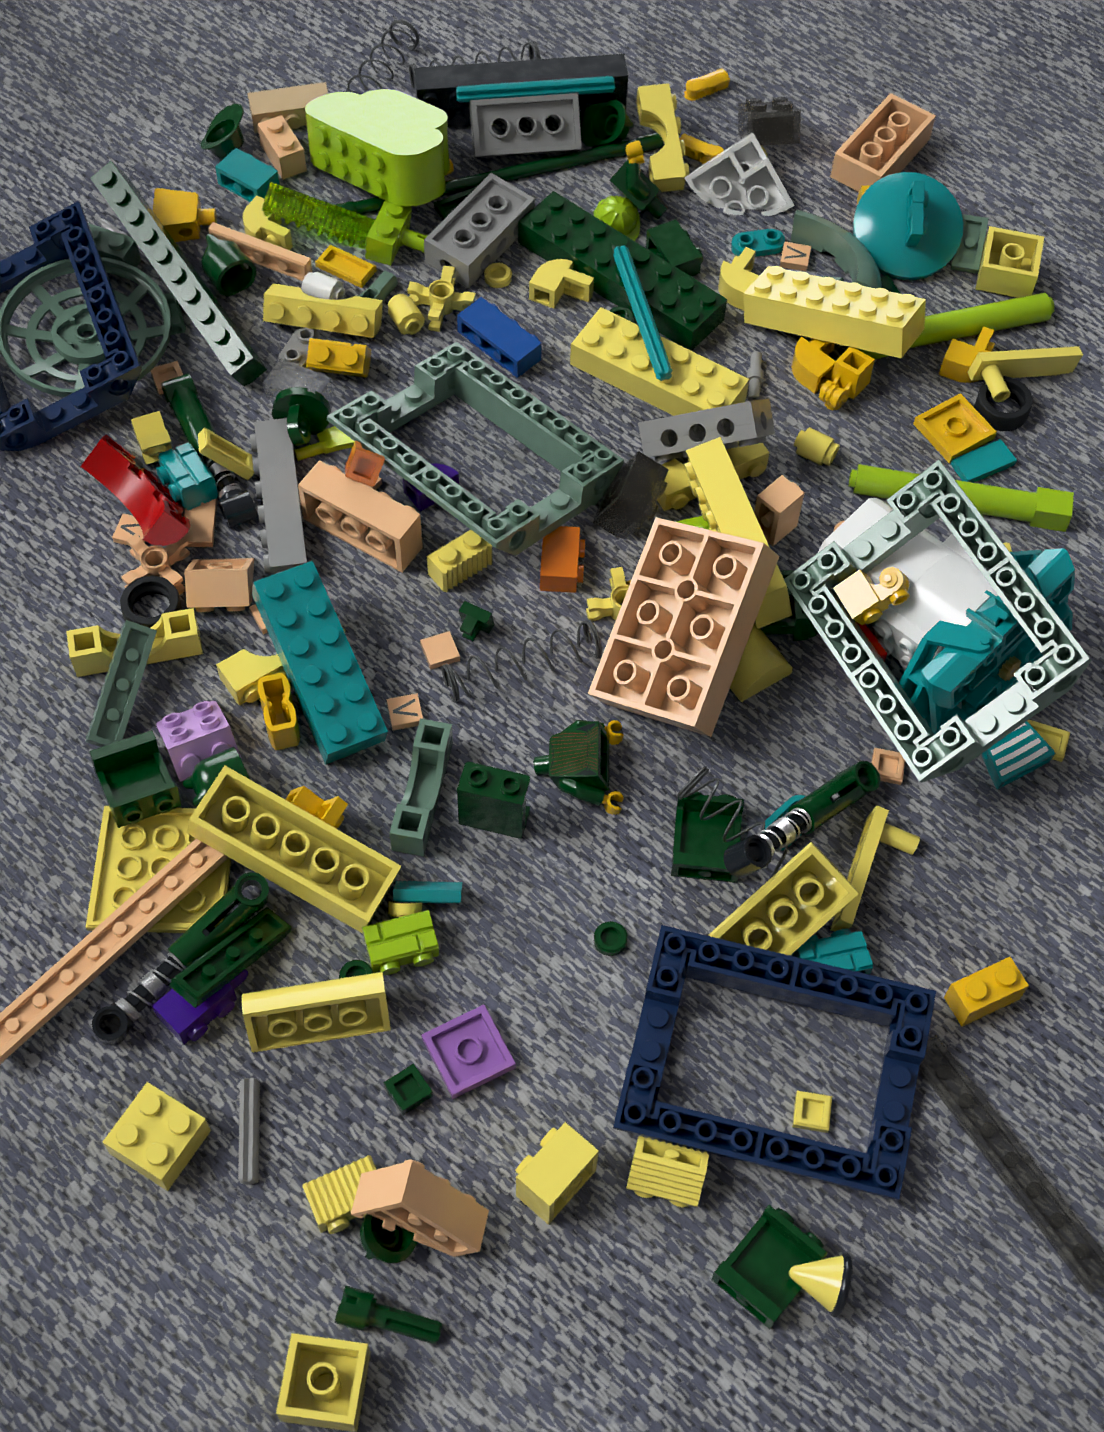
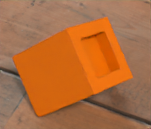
(363, 465)

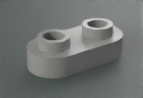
(298, 346)

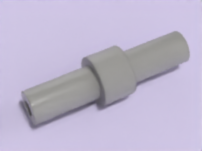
(755, 376)

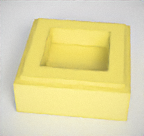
(812, 1111)

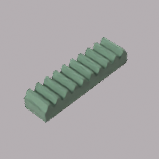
(121, 684)

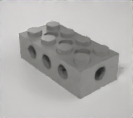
(535, 109)
(478, 229)
(734, 423)

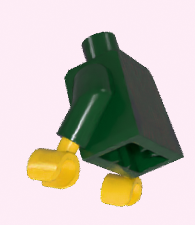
(635, 185)
(581, 762)

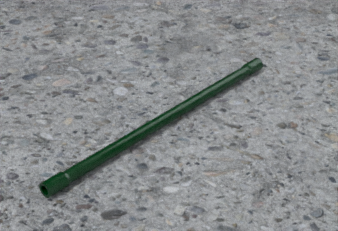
(648, 143)

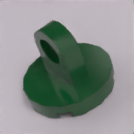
(304, 413)

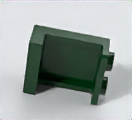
(134, 779)
(493, 799)
(699, 843)
(760, 1265)

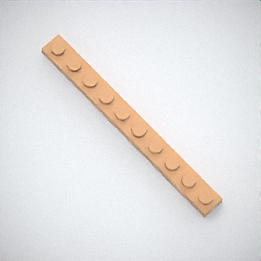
(105, 944)

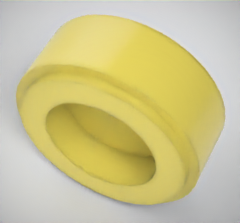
(498, 275)
(402, 909)

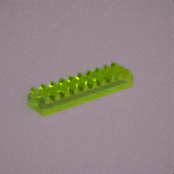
(317, 215)

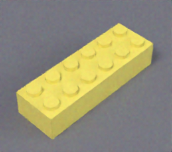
(835, 311)
(617, 354)
(730, 512)
(293, 849)

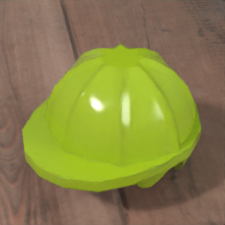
(620, 215)

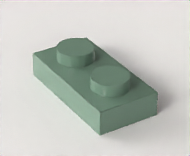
(971, 246)

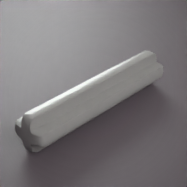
(249, 1131)

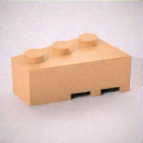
(422, 1204)

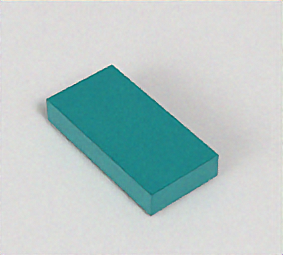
(983, 462)
(427, 891)

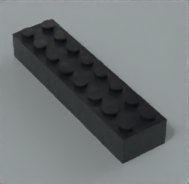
(439, 83)

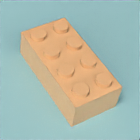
(883, 143)
(361, 516)

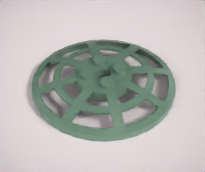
(74, 321)

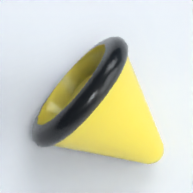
(826, 1281)

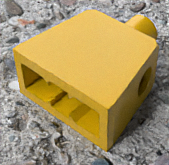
(182, 213)

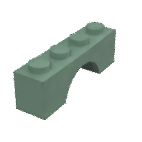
(428, 767)

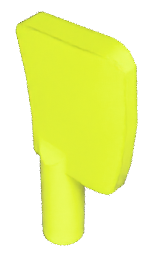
(329, 441)

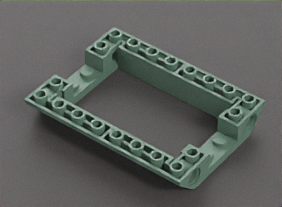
(584, 462)
(915, 507)

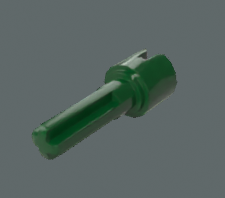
(360, 1310)

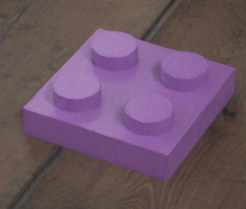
(468, 1051)

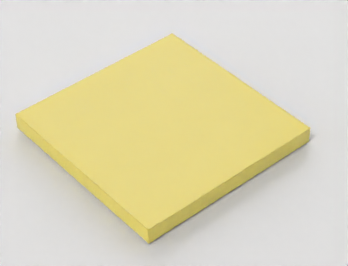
(135, 854)

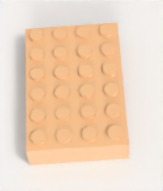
(684, 625)

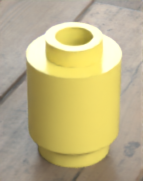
(405, 314)
(816, 446)

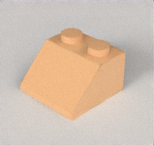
(219, 584)

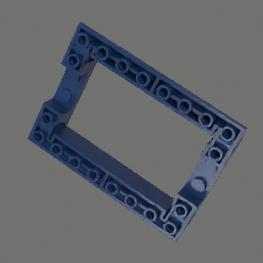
(107, 383)
(799, 981)

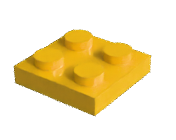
(954, 427)

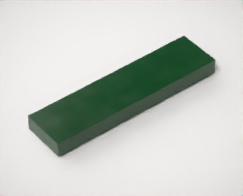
(230, 957)

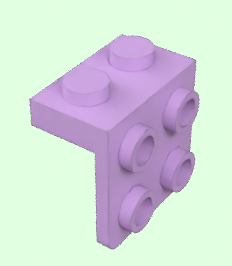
(195, 736)

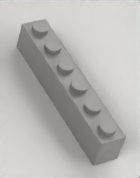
(280, 496)

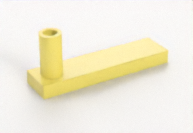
(1019, 364)
(873, 831)

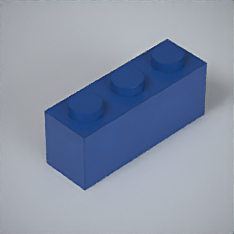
(499, 337)

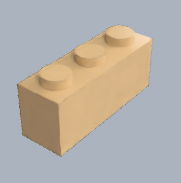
(287, 101)

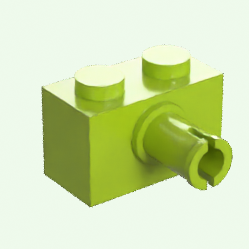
(390, 233)

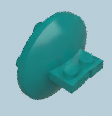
(909, 225)

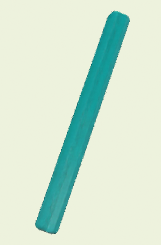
(536, 88)
(642, 313)

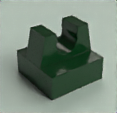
(474, 620)

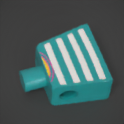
(1016, 755)

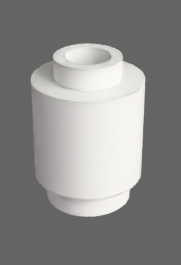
(323, 286)

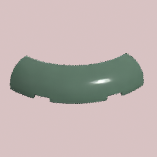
(845, 247)

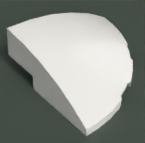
(741, 180)

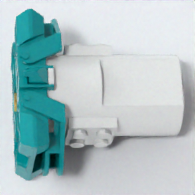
(954, 627)

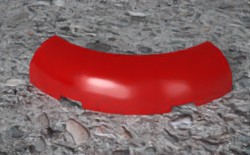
(138, 491)

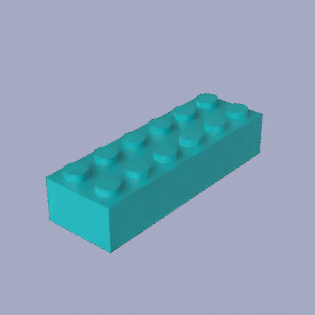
(319, 662)

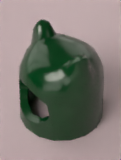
(225, 266)
(208, 770)

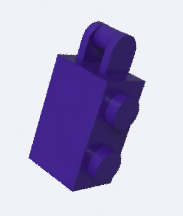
(192, 1022)

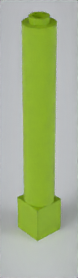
(971, 320)
(1043, 509)

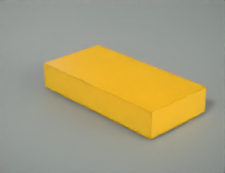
(346, 266)

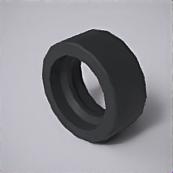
(1001, 420)
(147, 586)

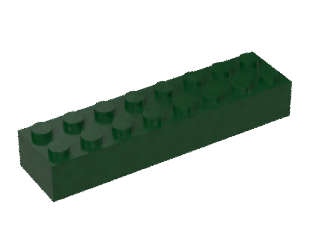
(679, 303)

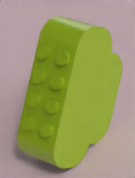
(381, 143)

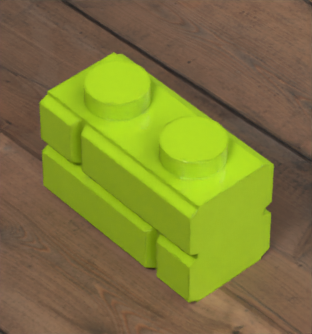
(401, 942)

